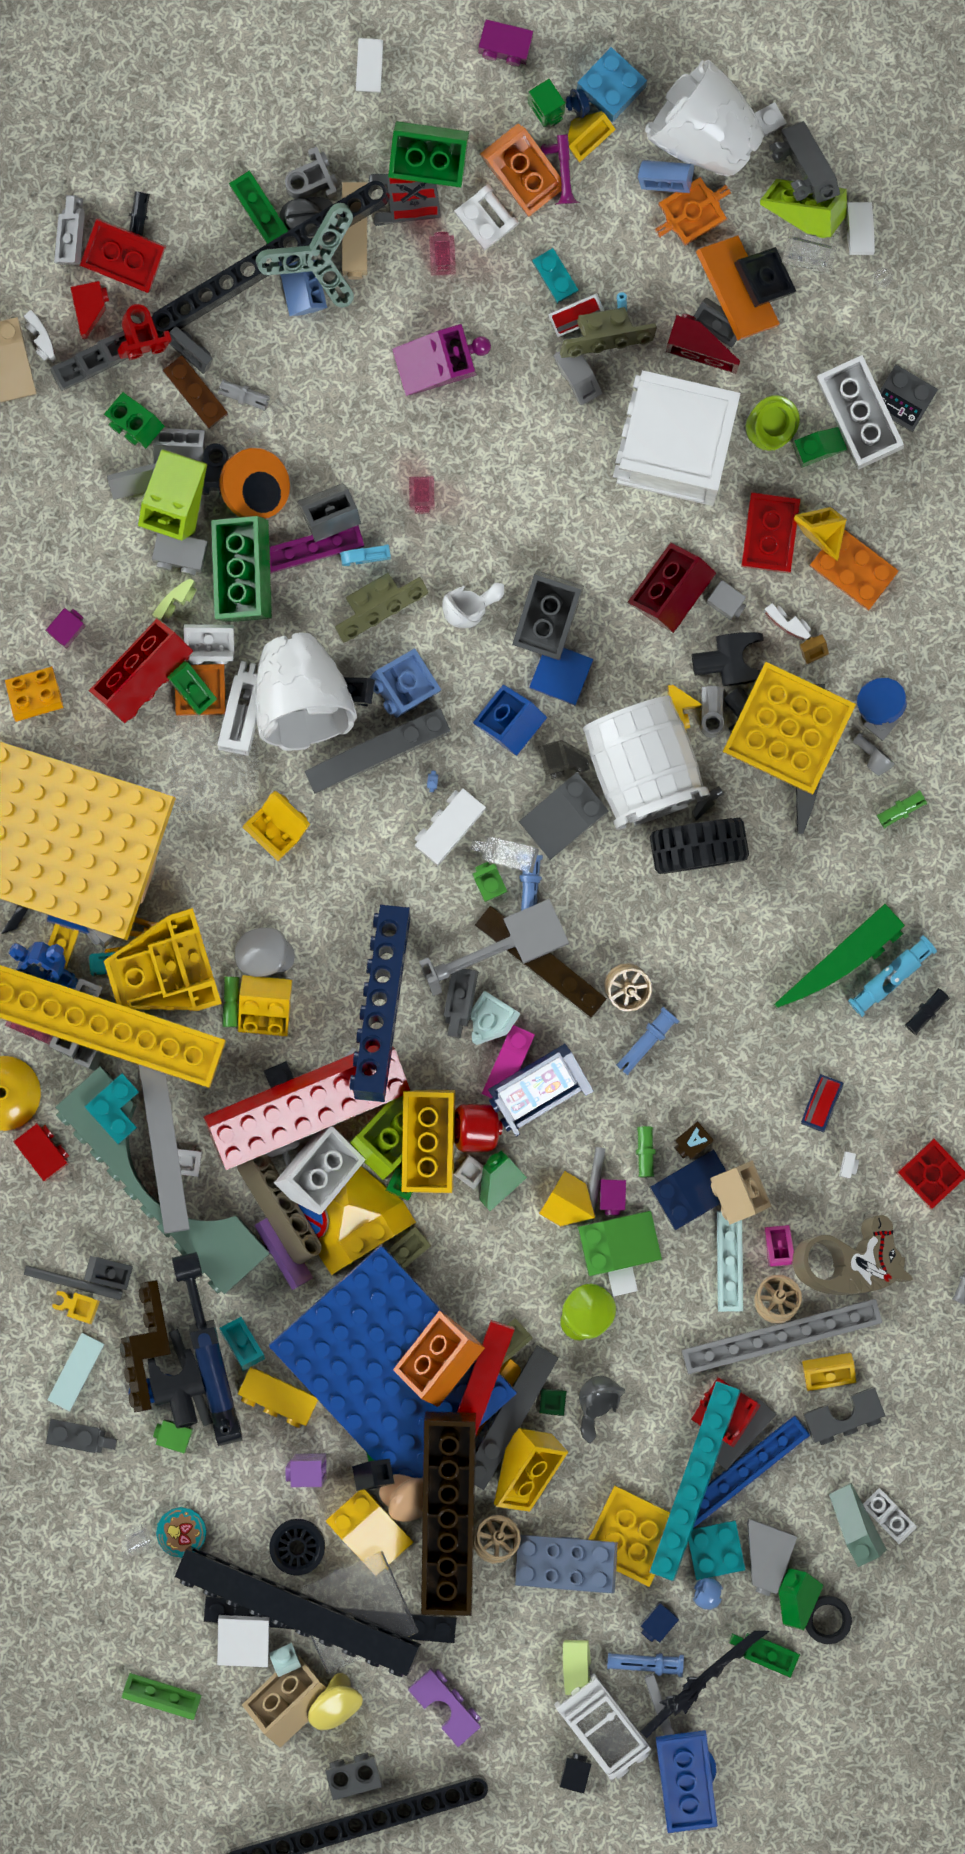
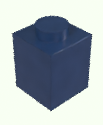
(658, 1623)

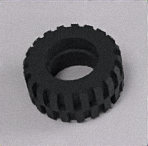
(699, 845)

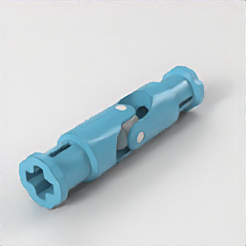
(896, 972)

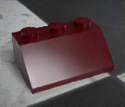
(672, 587)

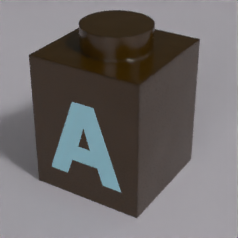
(692, 1141)

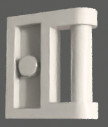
(480, 223)

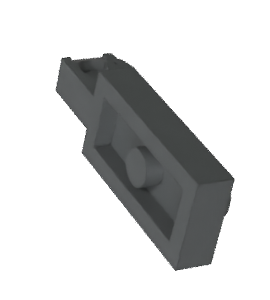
(460, 1000)
(78, 1437)

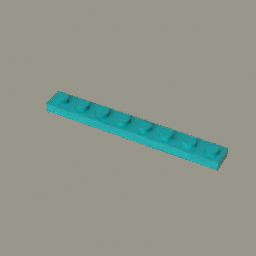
(695, 1481)

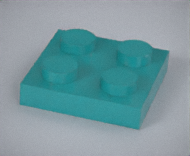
(716, 1550)

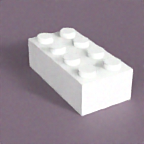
(860, 412)

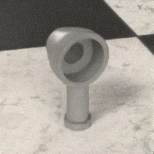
(878, 761)

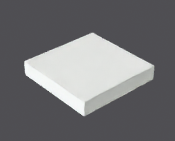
(243, 1641)

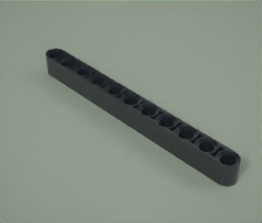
(236, 271)
(366, 1816)

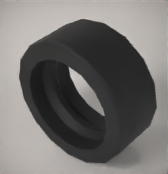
(846, 1623)

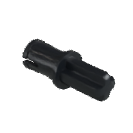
(139, 212)

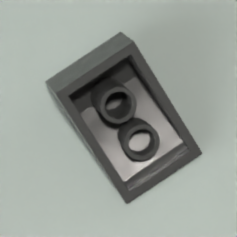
(548, 615)
(563, 816)

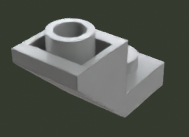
(579, 376)

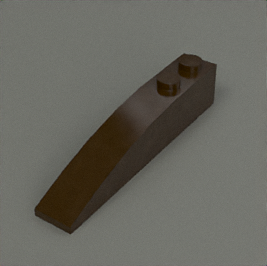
(547, 968)

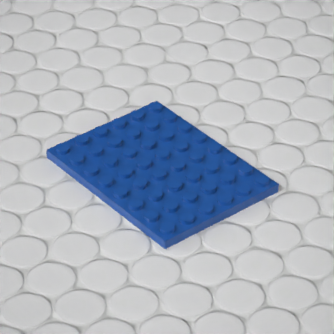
(348, 1354)

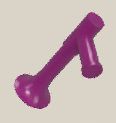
(562, 149)

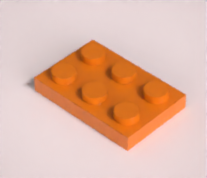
(857, 572)

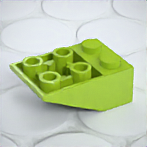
(173, 496)

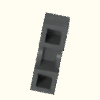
(866, 1410)

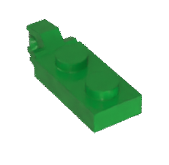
(769, 1655)

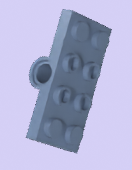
(566, 1563)

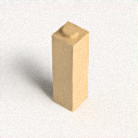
(355, 239)

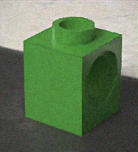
(172, 1437)

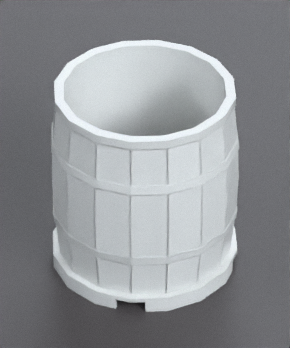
(644, 761)

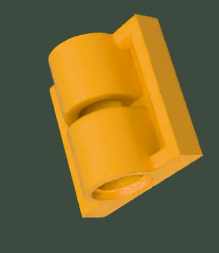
(34, 694)

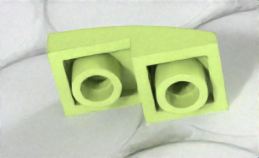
(180, 594)
(576, 1664)

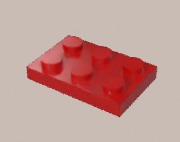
(122, 255)
(770, 533)

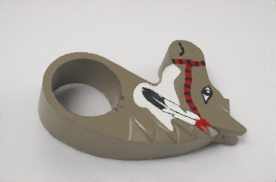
(858, 1271)

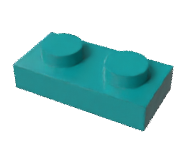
(555, 275)
(242, 1343)

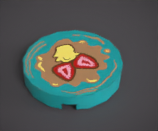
(179, 1530)

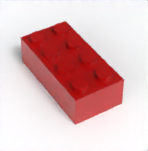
(141, 671)

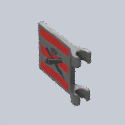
(407, 200)

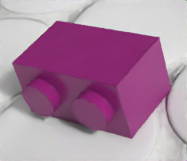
(505, 43)

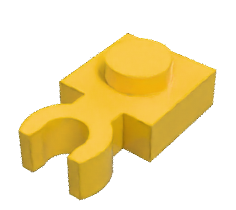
(80, 1307)

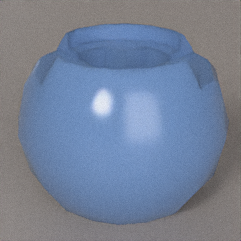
(707, 1593)

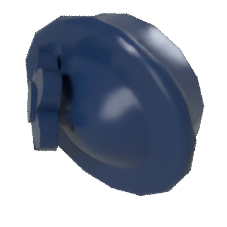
(578, 101)

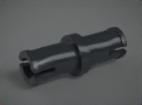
(927, 1011)

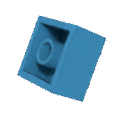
(612, 84)

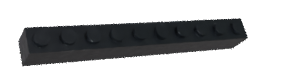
(297, 1611)

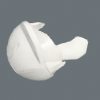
(466, 608)

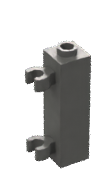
(810, 162)

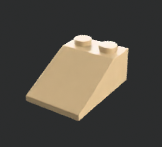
(15, 369)

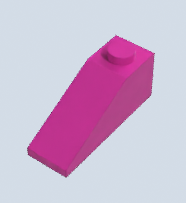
(510, 1057)

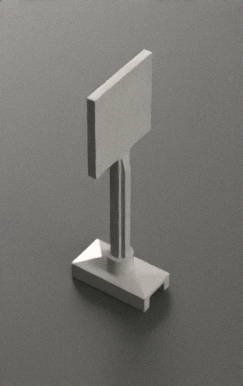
(531, 931)

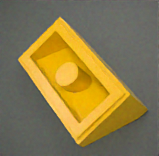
(829, 1371)

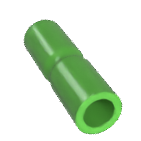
(230, 1006)

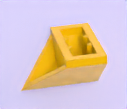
(824, 528)
(568, 1202)

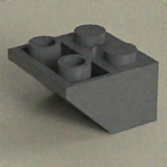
(329, 512)

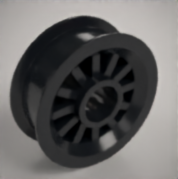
(279, 1560)

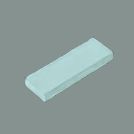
(76, 1372)

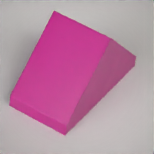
(779, 1245)

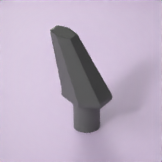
(704, 805)

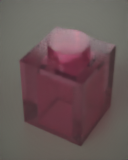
(421, 494)

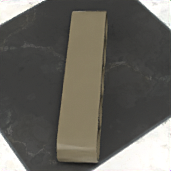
(280, 1211)

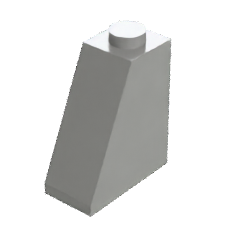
(769, 1555)

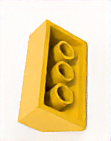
(428, 1141)

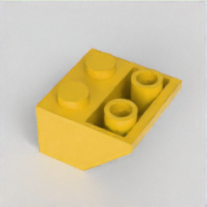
(264, 1005)

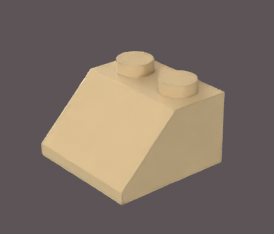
(740, 1192)

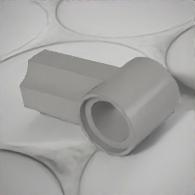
(711, 709)

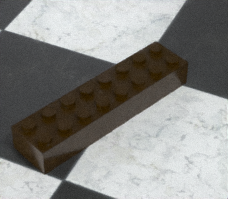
(448, 1513)

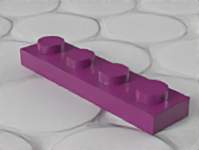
(307, 550)

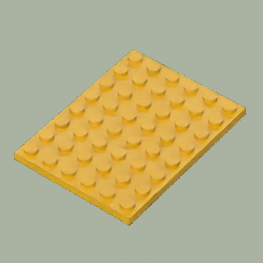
(76, 840)

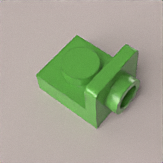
(489, 881)

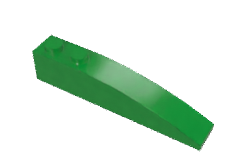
(847, 956)

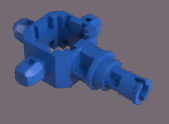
(50, 957)

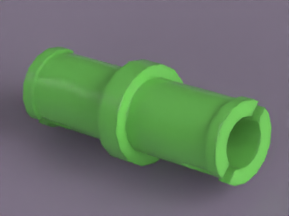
(902, 809)
(645, 1152)

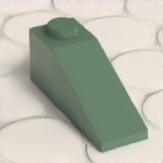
(856, 1526)

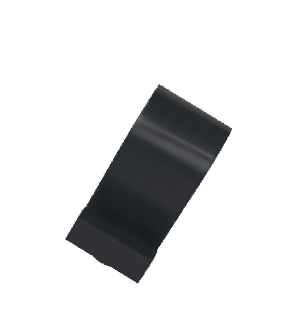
(213, 470)

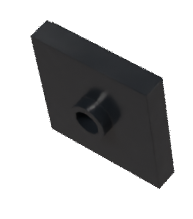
(765, 277)

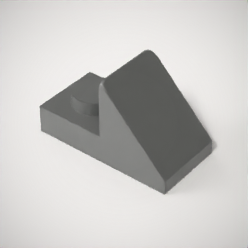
(108, 1272)

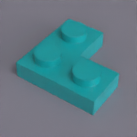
(107, 1108)

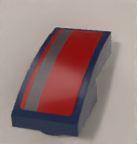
(822, 1103)

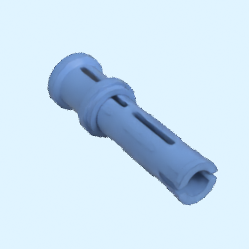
(530, 885)
(655, 1031)
(659, 1664)

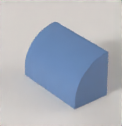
(665, 176)
(303, 293)

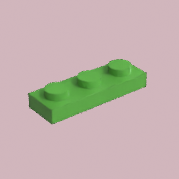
(161, 1696)

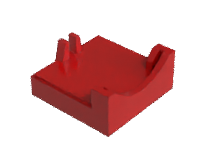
(932, 1174)
(741, 1417)

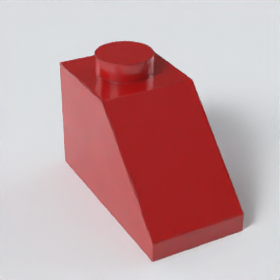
(89, 305)

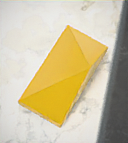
(588, 133)

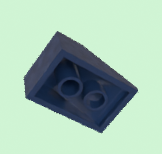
(688, 1190)

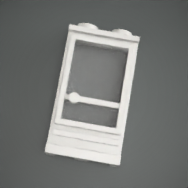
(604, 1728)

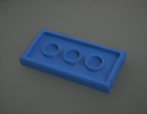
(686, 1781)

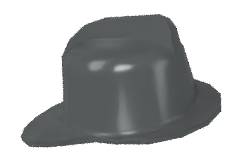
(302, 209)

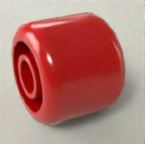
(476, 1128)

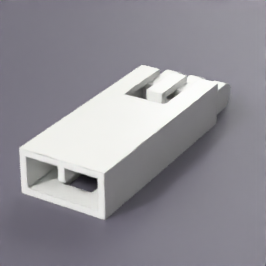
(239, 719)

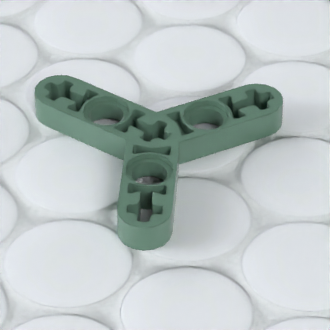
(306, 253)

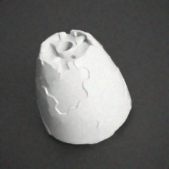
(707, 122)
(300, 694)

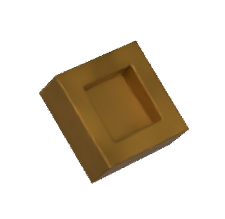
(814, 649)

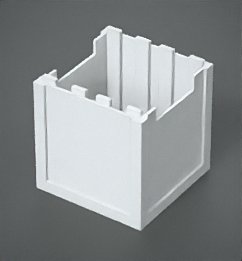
(676, 437)

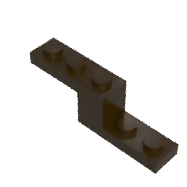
(144, 1346)

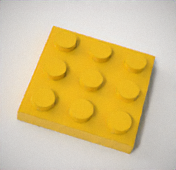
(636, 1528)

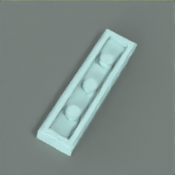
(729, 1265)

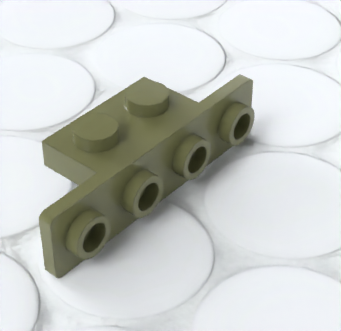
(606, 331)
(377, 602)

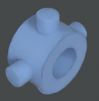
(432, 782)

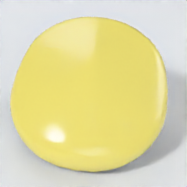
(335, 1704)

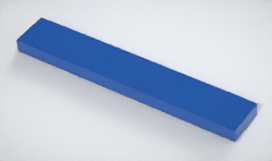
(751, 1466)

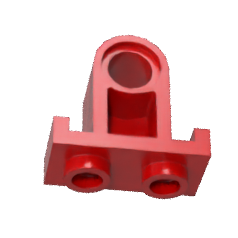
(141, 336)

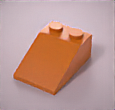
(523, 169)

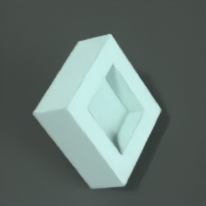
(285, 1659)

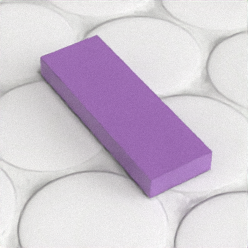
(294, 1273)

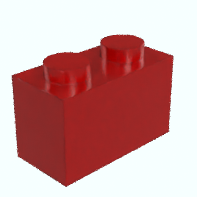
(41, 1151)

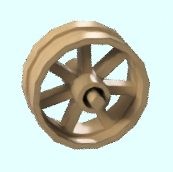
(628, 987)
(777, 1299)
(496, 1539)

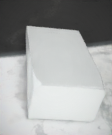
(369, 65)

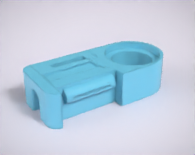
(365, 555)

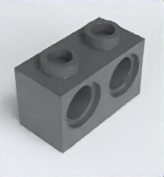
(355, 1782)

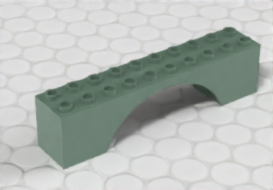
(224, 1246)

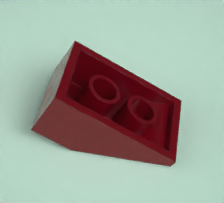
(695, 342)

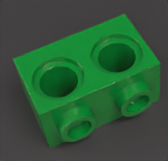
(547, 103)
(134, 420)

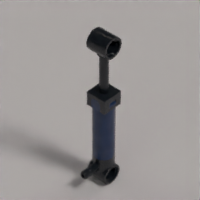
(209, 1356)

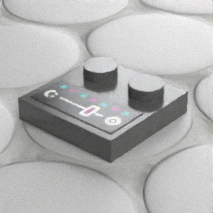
(906, 397)

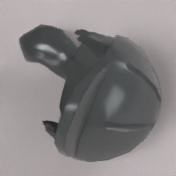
(596, 1399)

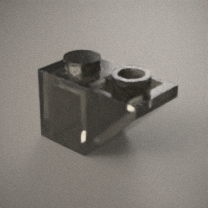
(562, 757)

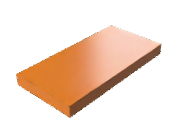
(729, 288)

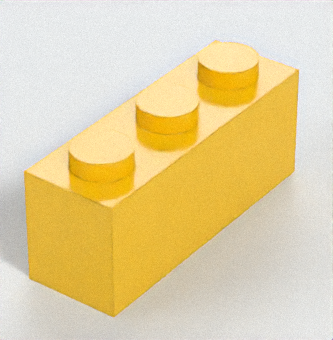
(277, 1397)

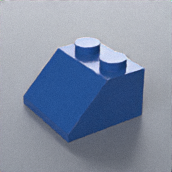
(510, 719)

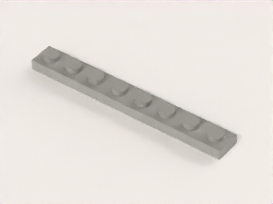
(781, 1336)

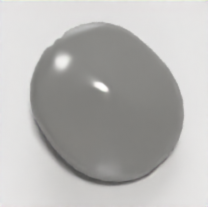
(263, 952)

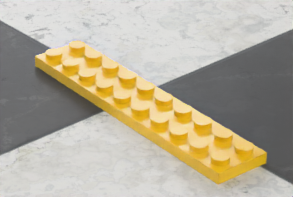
(109, 1027)

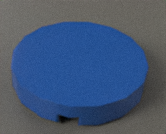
(881, 701)

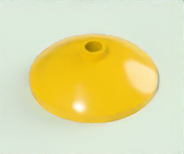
(22, 1093)

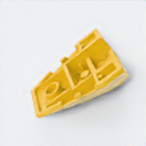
(164, 968)
(361, 1220)

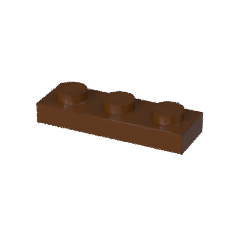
(195, 392)

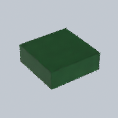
(552, 1402)

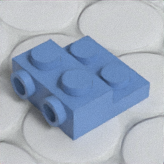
(404, 683)

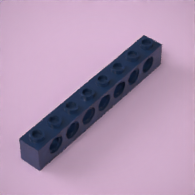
(375, 1086)

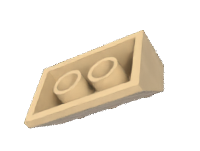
(284, 1702)

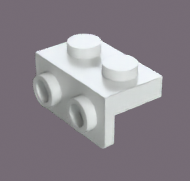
(210, 643)

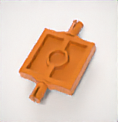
(693, 212)

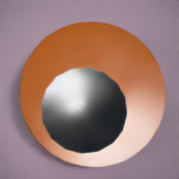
(254, 483)

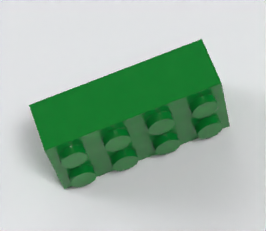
(241, 569)

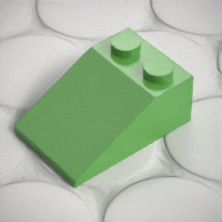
(619, 1243)

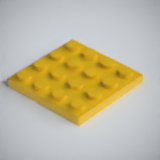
(789, 728)

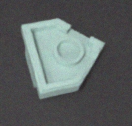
(491, 1018)

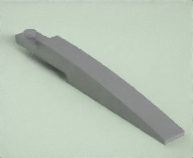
(164, 1147)

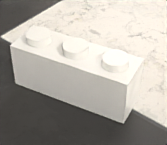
(449, 826)

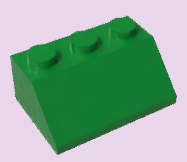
(428, 154)

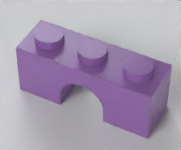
(432, 1688)

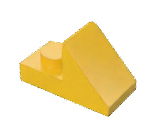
(682, 702)

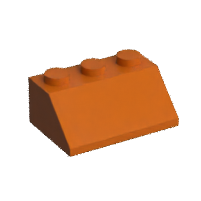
(438, 1359)

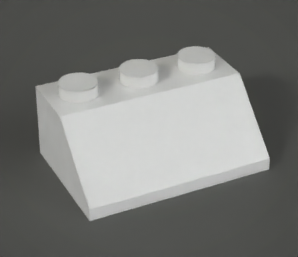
(320, 1170)

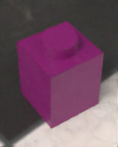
(66, 627)
(612, 1196)

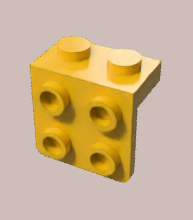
(277, 825)

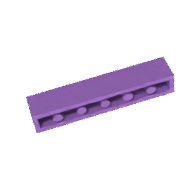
(307, 1470)

